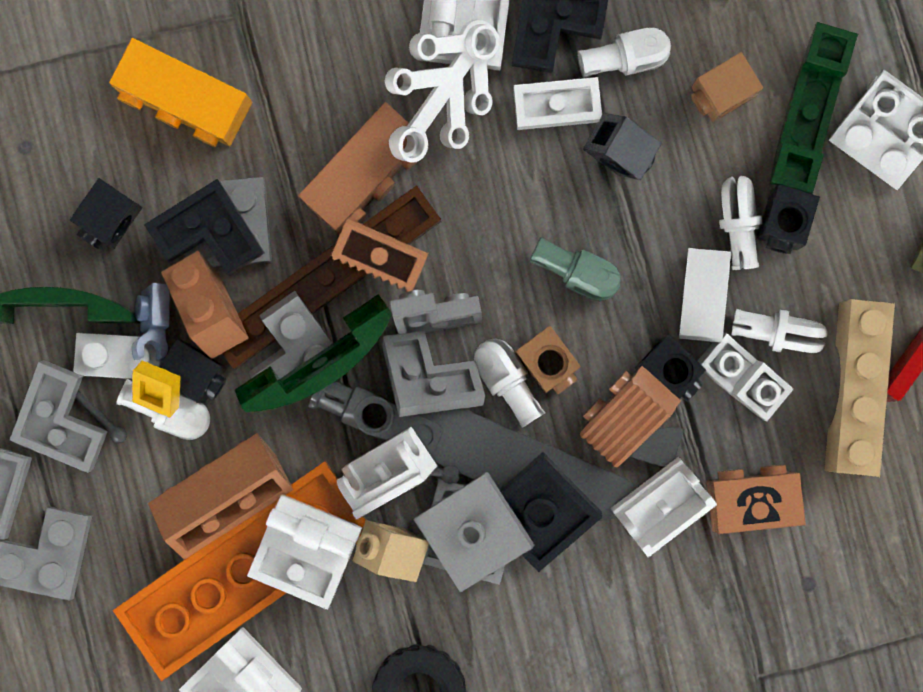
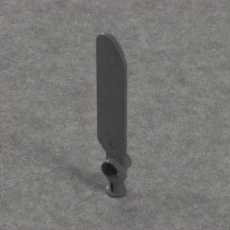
(474, 444)

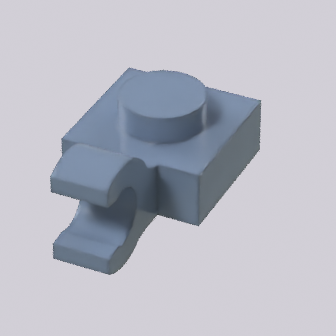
(153, 312)

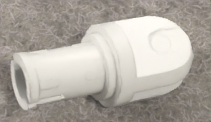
(629, 53)
(740, 221)
(780, 331)
(506, 377)
(187, 422)

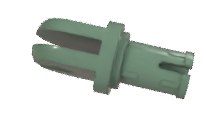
(580, 271)

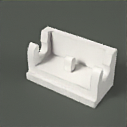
(385, 472)
(663, 506)

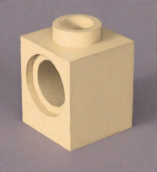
(390, 551)

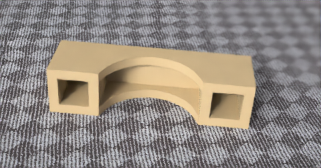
(859, 419)

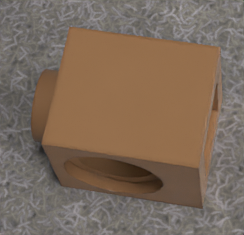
(725, 88)
(549, 341)

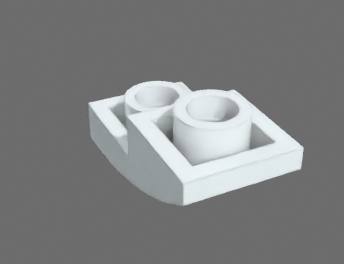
(705, 295)
(745, 377)

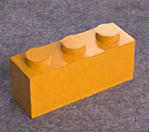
(180, 94)

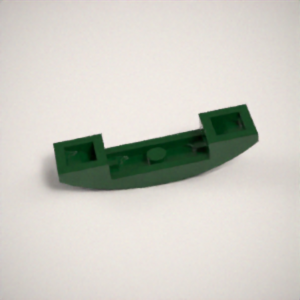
(811, 107)
(99, 308)
(270, 392)

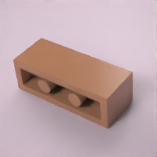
(357, 172)
(219, 496)

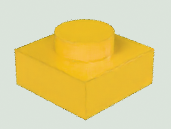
(156, 388)

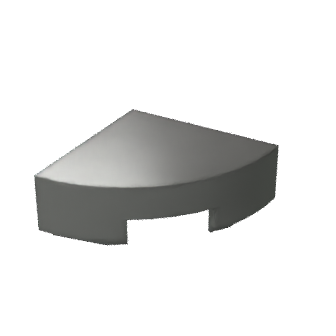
(660, 446)

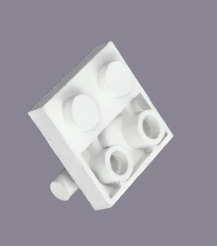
(449, 16)
(884, 130)
(304, 551)
(241, 667)

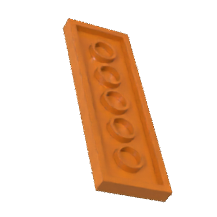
(211, 589)

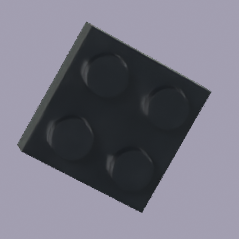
(549, 509)

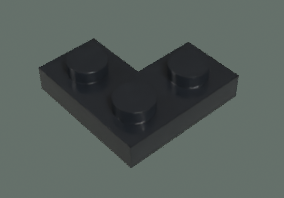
(543, 22)
(206, 217)

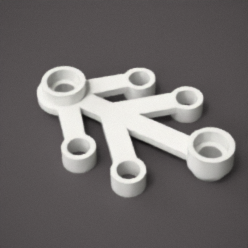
(447, 87)

